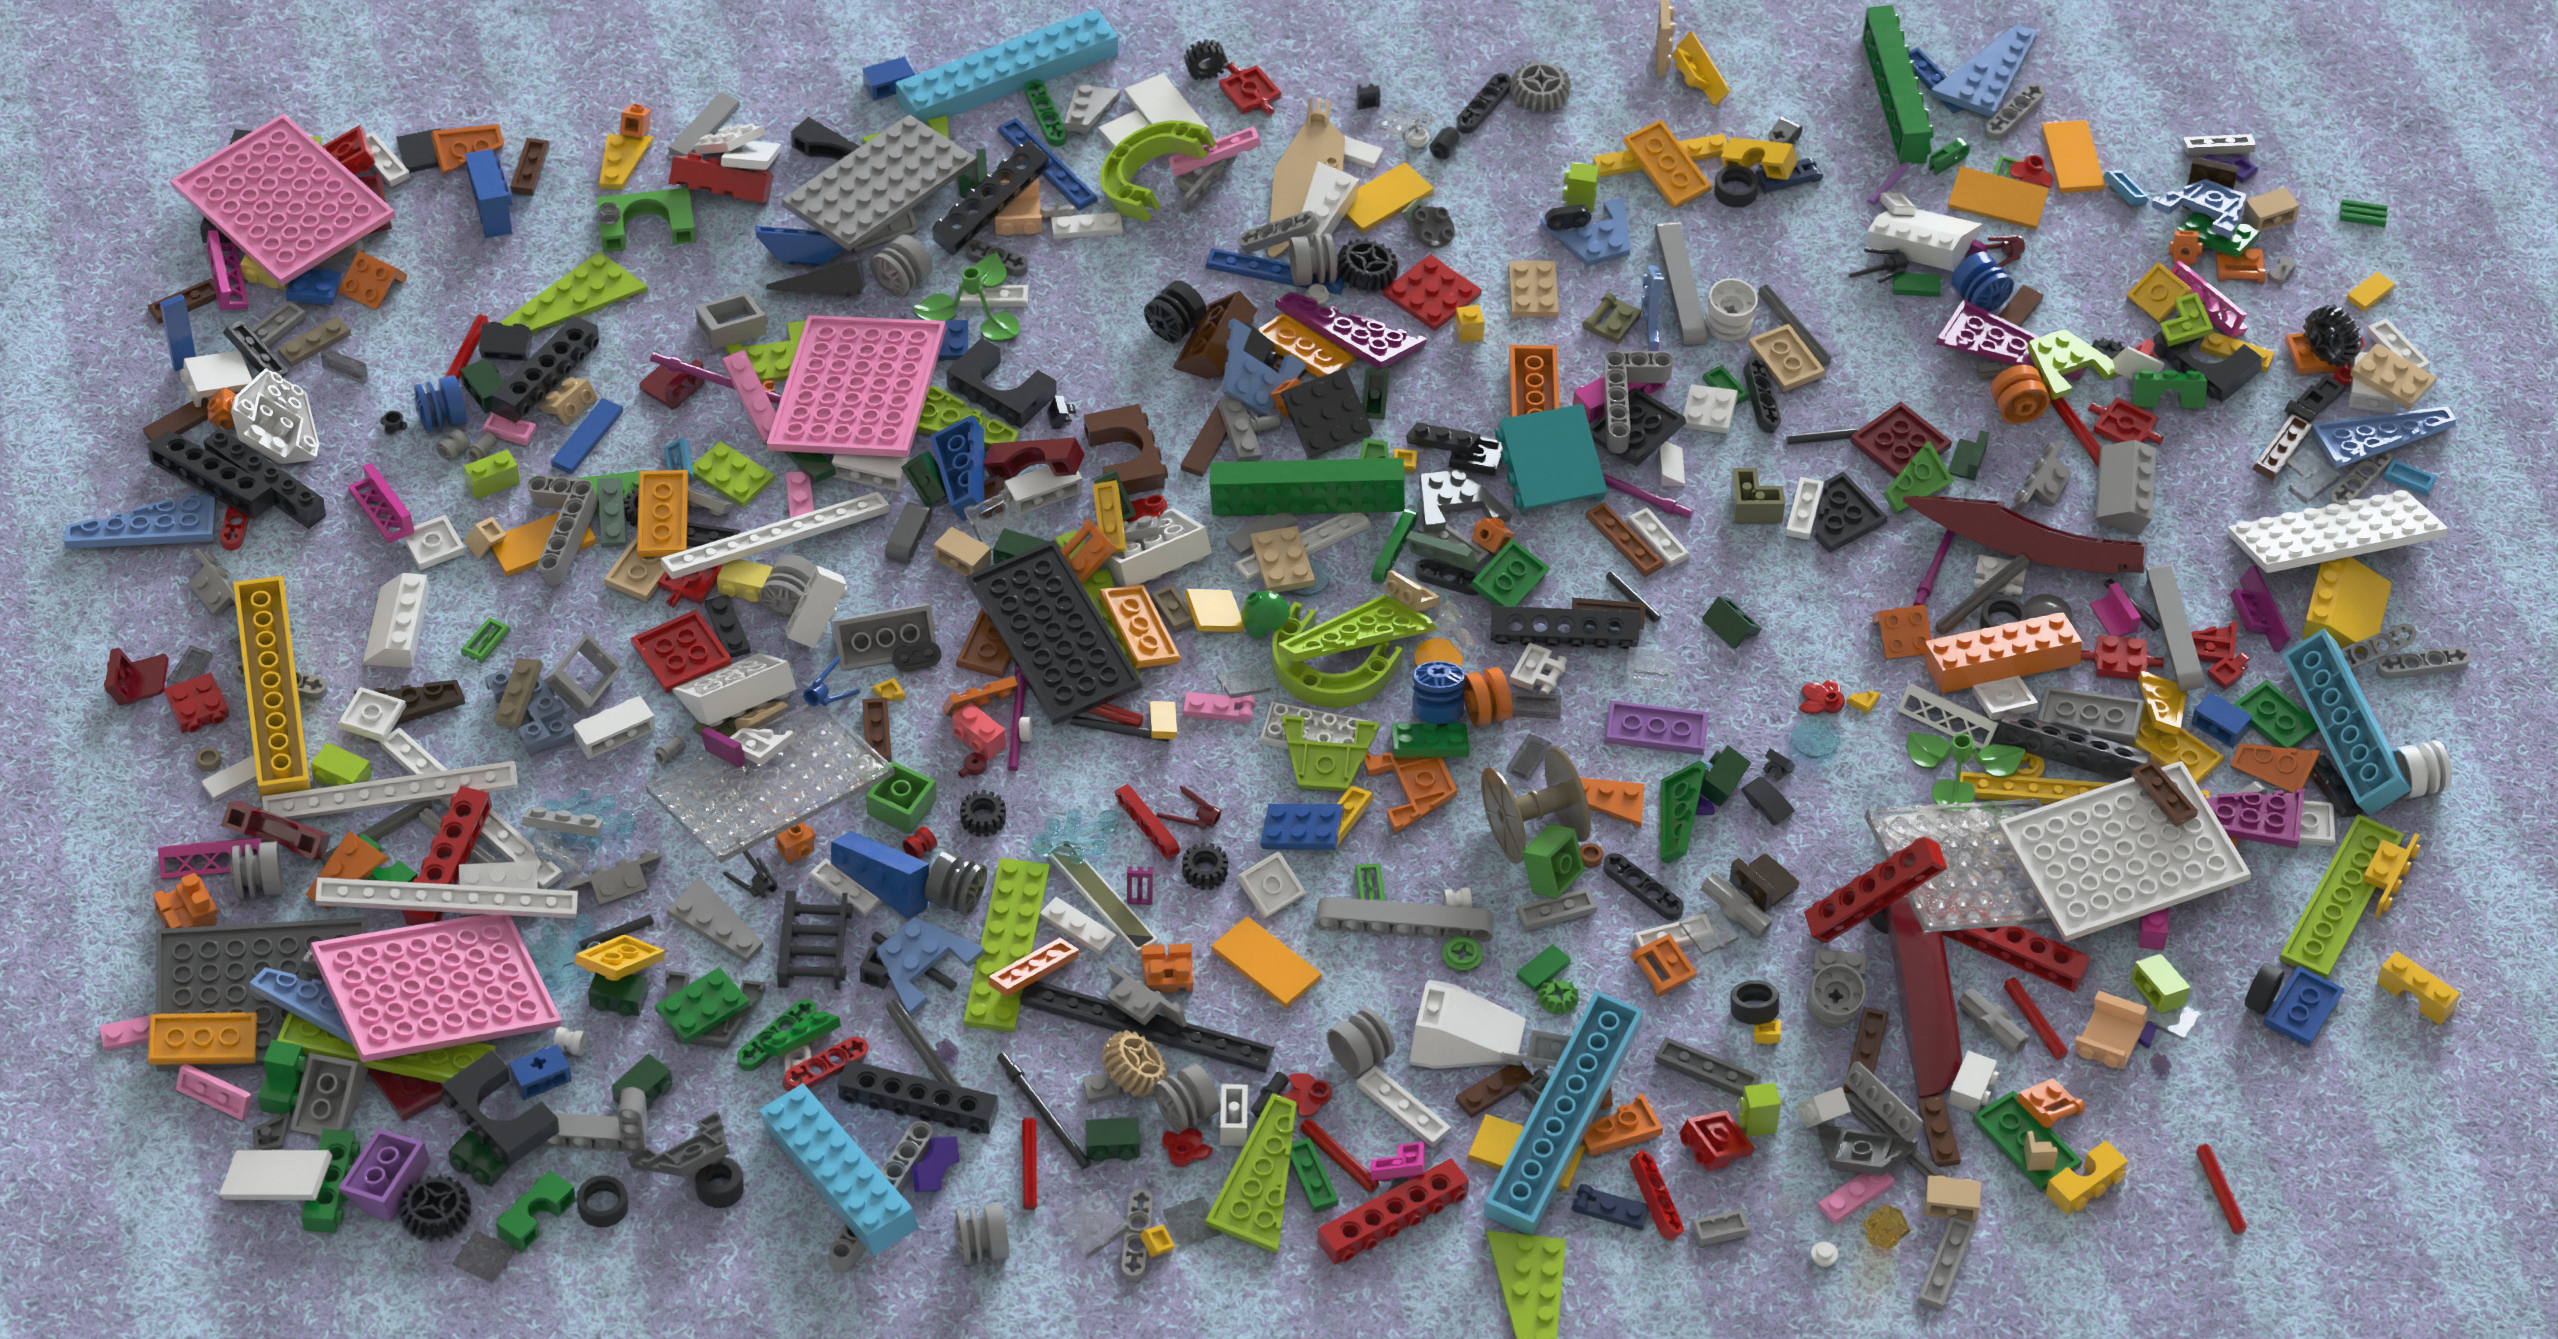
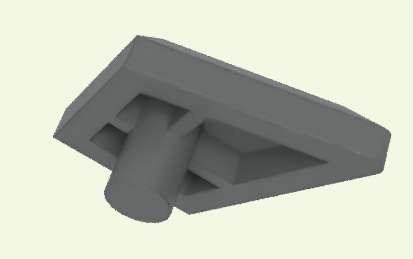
(271, 1133)

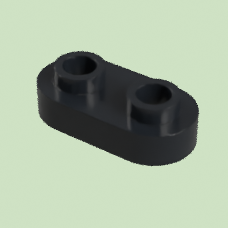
(1568, 217)
(916, 656)

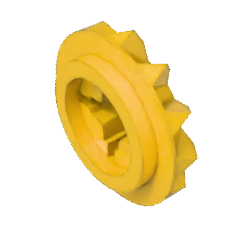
(2035, 767)

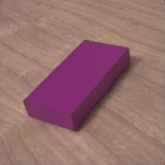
(723, 747)

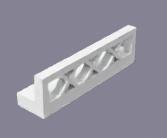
(1951, 707)

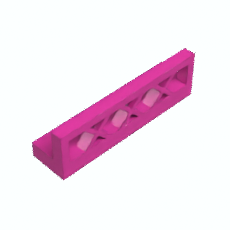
(222, 276)
(2215, 310)
(388, 505)
(203, 849)

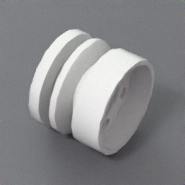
(1730, 309)
(2425, 768)

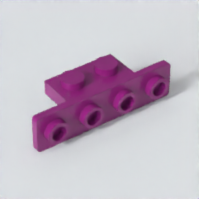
(2259, 610)

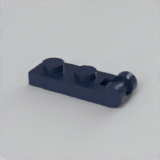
(1797, 176)
(1610, 1207)

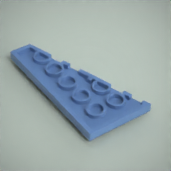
(1989, 74)
(2363, 437)
(149, 524)
(302, 998)

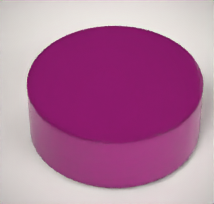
(1975, 247)

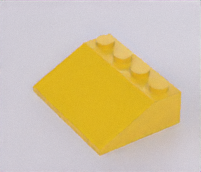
(2347, 602)

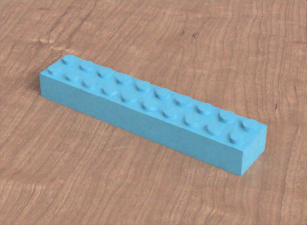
(1008, 67)
(1563, 1113)

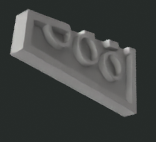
(713, 919)

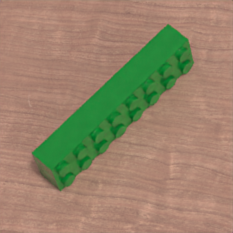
(1897, 85)
(1307, 486)

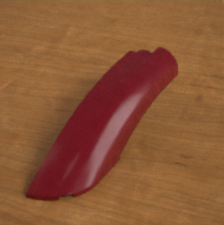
(2014, 534)
(1925, 1000)

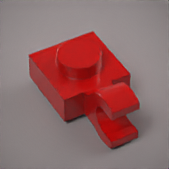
(2228, 672)

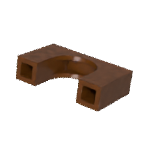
(1129, 426)

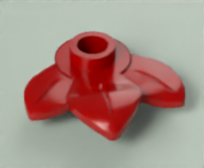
(2032, 171)
(1151, 506)
(1822, 698)
(1304, 1093)
(1185, 1146)

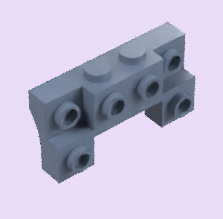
(544, 713)

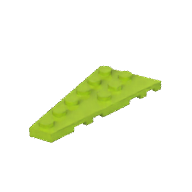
(578, 293)
(1255, 1190)

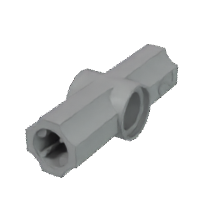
(1736, 904)
(1993, 1020)

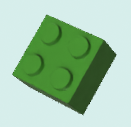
(902, 798)
(1553, 861)

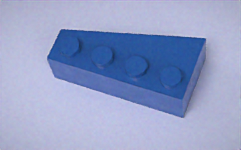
(490, 192)
(960, 461)

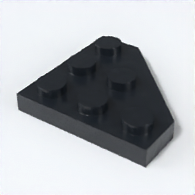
(1845, 513)

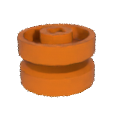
(2020, 394)
(1487, 697)

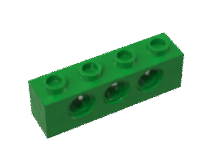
(316, 1214)

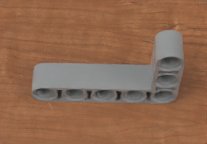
(1625, 368)
(577, 506)
(601, 1132)

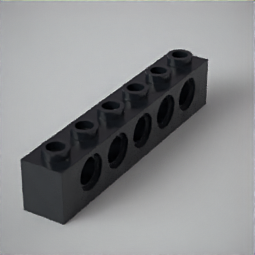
(953, 239)
(545, 369)
(211, 474)
(288, 492)
(1576, 618)
(2070, 746)
(911, 1087)

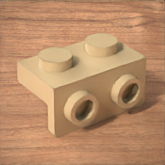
(569, 399)
(1410, 592)

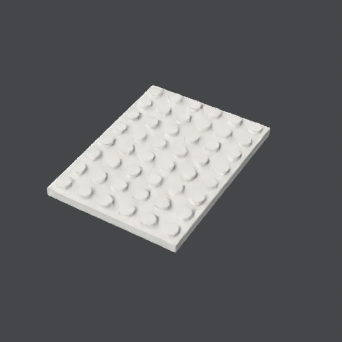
(2119, 855)

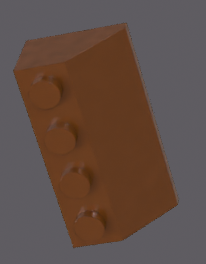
(1207, 345)

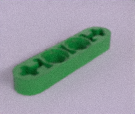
(1042, 114)
(1394, 545)
(788, 1017)

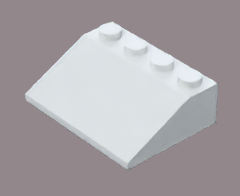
(1924, 237)
(1178, 543)
(736, 688)

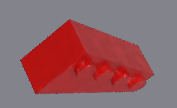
(711, 175)

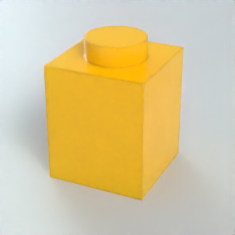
(1469, 323)

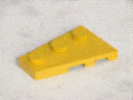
(621, 158)
(2163, 702)

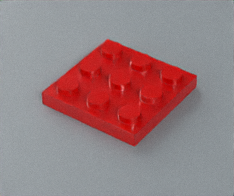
(1432, 292)
(681, 650)

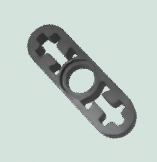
(988, 249)

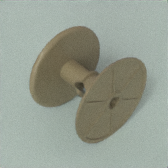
(1564, 796)

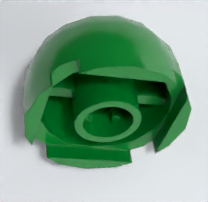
(1263, 612)

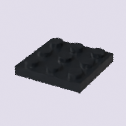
(1326, 413)
(1650, 427)

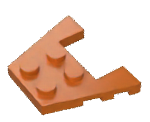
(1423, 781)

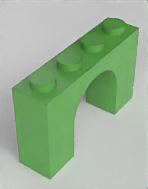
(671, 204)

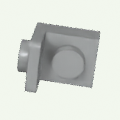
(1100, 1088)

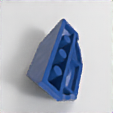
(797, 245)

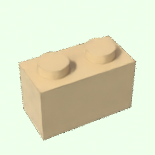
(2271, 209)
(962, 552)
(1952, 1198)

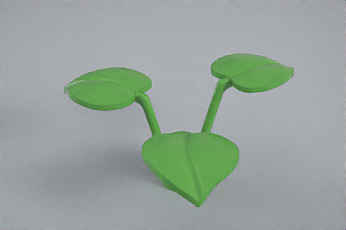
(986, 272)
(1930, 749)

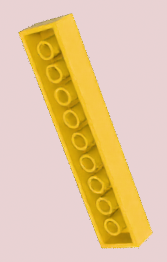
(271, 686)

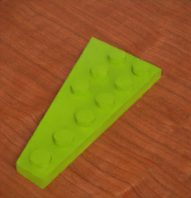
(945, 409)
(1363, 626)
(1530, 1281)

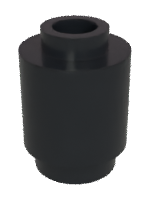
(1444, 143)

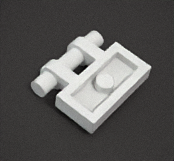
(1989, 566)
(1531, 666)

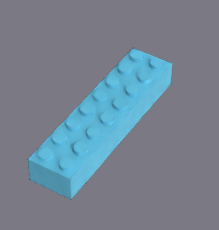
(2346, 722)
(838, 1169)

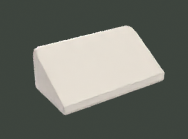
(2132, 361)
(1671, 465)

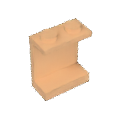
(1022, 214)
(2112, 1031)

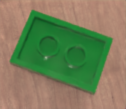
(2242, 238)
(1510, 576)
(2277, 716)
(1430, 740)
(702, 1005)

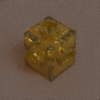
(1886, 1227)

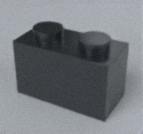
(505, 341)

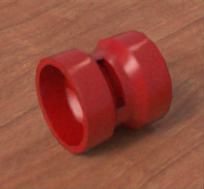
(920, 843)

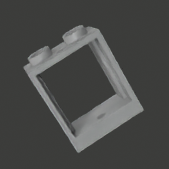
(734, 331)
(568, 688)

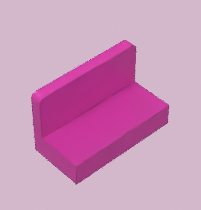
(2116, 612)

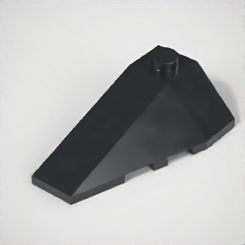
(834, 280)

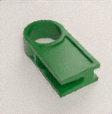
(1949, 155)

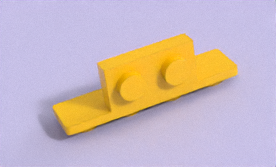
(1699, 69)
(2387, 867)

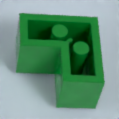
(284, 1074)

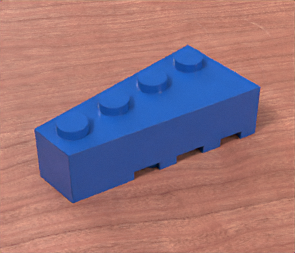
(883, 871)

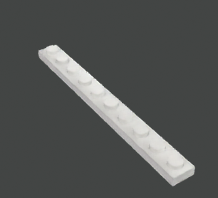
(774, 535)
(391, 791)
(495, 829)
(446, 898)

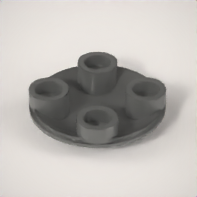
(1433, 226)
(2045, 605)

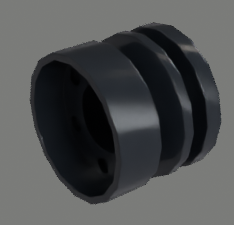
(1175, 311)

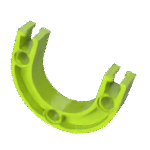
(1141, 147)
(1325, 688)

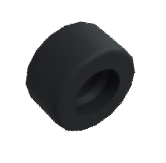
(723, 1195)

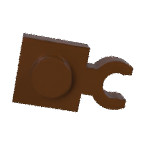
(991, 489)

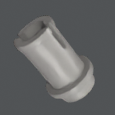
(1265, 423)
(479, 450)
(669, 749)

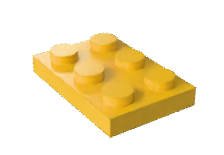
(619, 957)

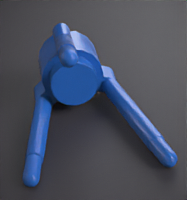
(818, 691)

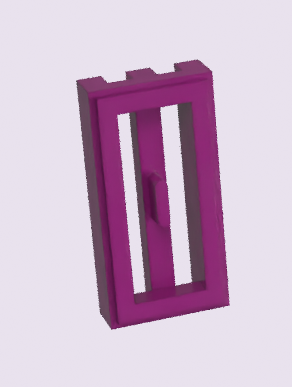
(1139, 874)

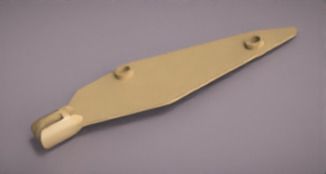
(1295, 170)

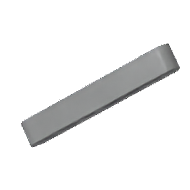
(1681, 283)
(2175, 627)
(1404, 918)
(896, 1166)

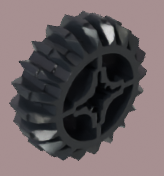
(1367, 265)
(2330, 321)
(430, 1216)

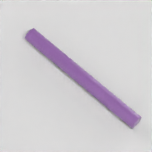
(1889, 182)

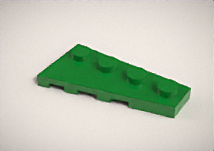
(1678, 809)

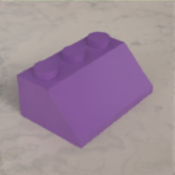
(384, 1173)

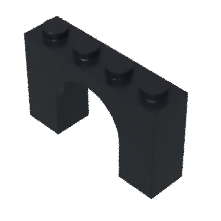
(2222, 377)
(1013, 405)
(507, 1139)

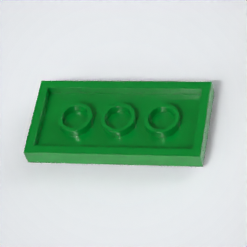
(2007, 1126)

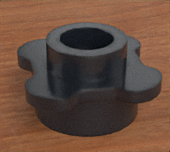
(393, 422)

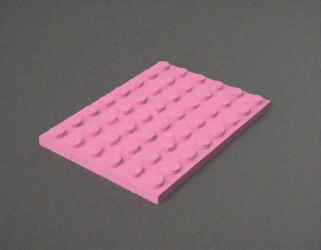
(282, 199)
(857, 386)
(434, 985)

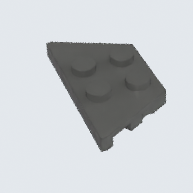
(1863, 1150)

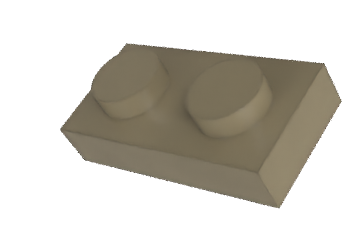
(1172, 608)

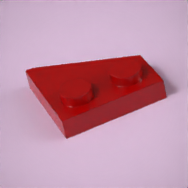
(2215, 643)

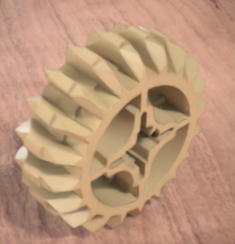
(1133, 1063)

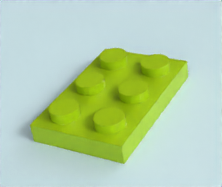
(732, 474)

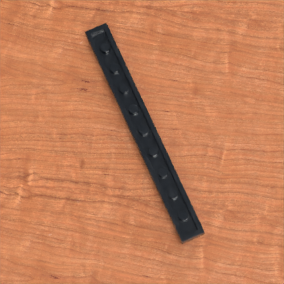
(1158, 1029)

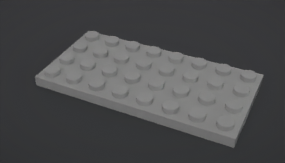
(878, 182)

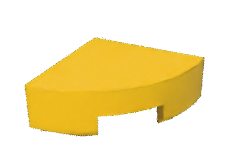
(889, 689)
(1864, 701)

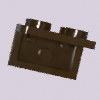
(1763, 880)

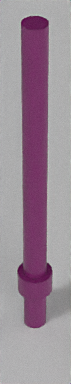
(674, 364)
(1668, 505)
(1926, 586)
(1017, 714)

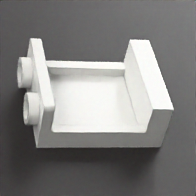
(212, 372)
(2368, 398)

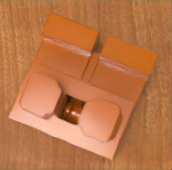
(187, 905)
(1170, 970)

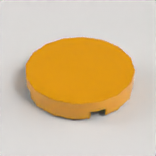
(1437, 650)

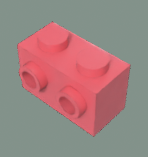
(978, 731)

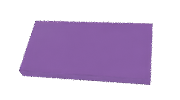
(1656, 727)

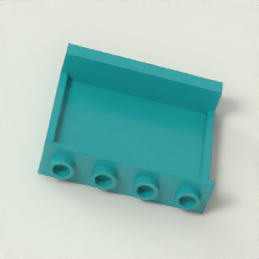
(1550, 458)

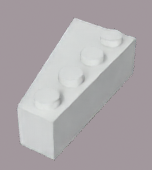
(1329, 198)

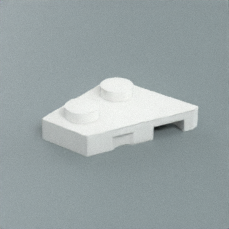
(762, 744)

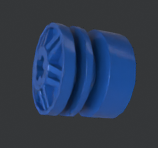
(1982, 282)
(440, 404)
(1438, 692)

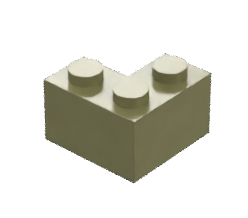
(1755, 502)

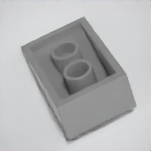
(328, 1094)

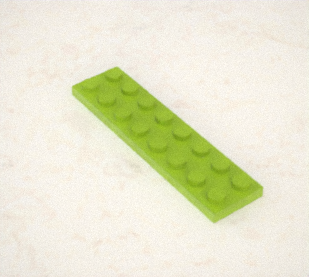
(2338, 900)
(1006, 939)
(430, 1065)

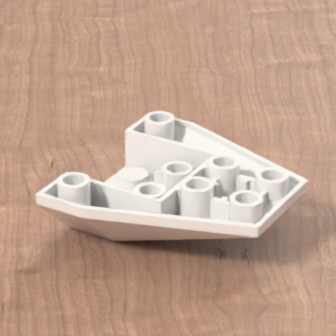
(275, 419)
(1462, 1029)

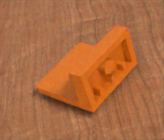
(369, 280)
(1903, 630)

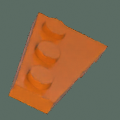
(454, 143)
(1000, 689)
(2277, 766)
(1615, 798)
(350, 860)
(1626, 1127)

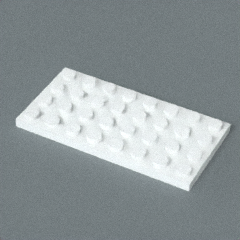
(2337, 531)

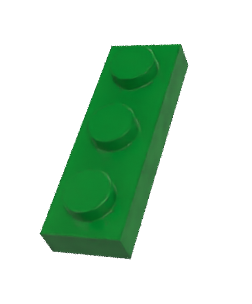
(801, 1034)
(1312, 1176)

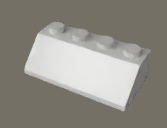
(398, 621)

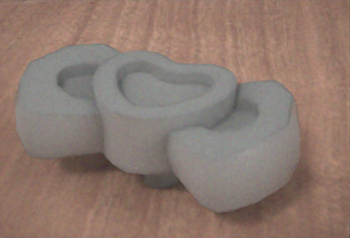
(1057, 210)
(2283, 268)

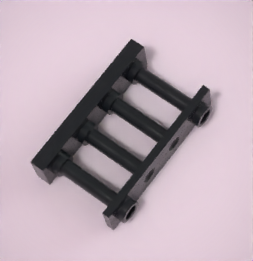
(791, 929)

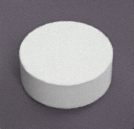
(1025, 729)

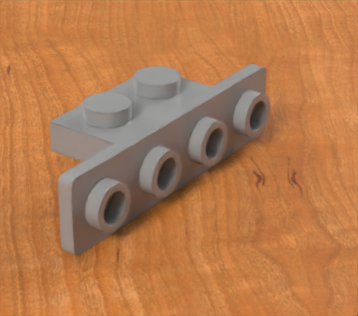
(1200, 181)
(2046, 478)
(212, 584)
(618, 881)
(1139, 1001)
(1543, 1050)
(1883, 1101)

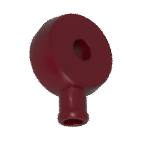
(973, 764)

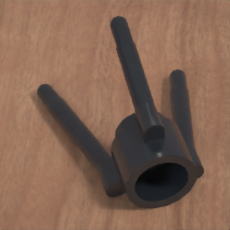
(1895, 263)
(761, 880)

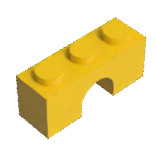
(1776, 157)
(2435, 996)
(2073, 1191)

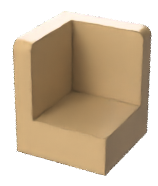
(484, 536)
(2039, 1154)

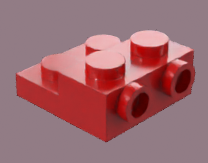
(352, 150)
(197, 703)
(1715, 1140)

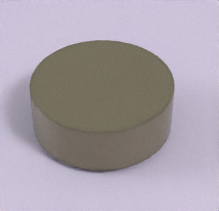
(208, 759)

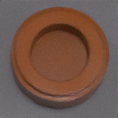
(1591, 855)

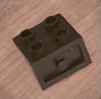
(2213, 171)

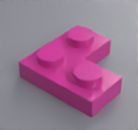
(1407, 1163)

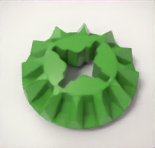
(1455, 946)
(1554, 1004)

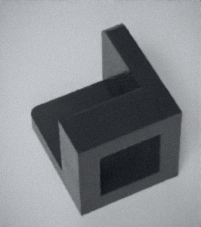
(872, 970)

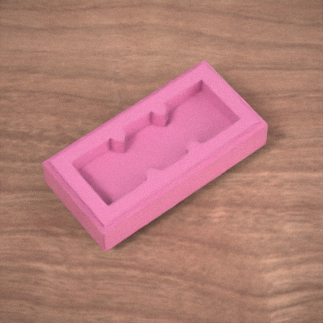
(505, 429)

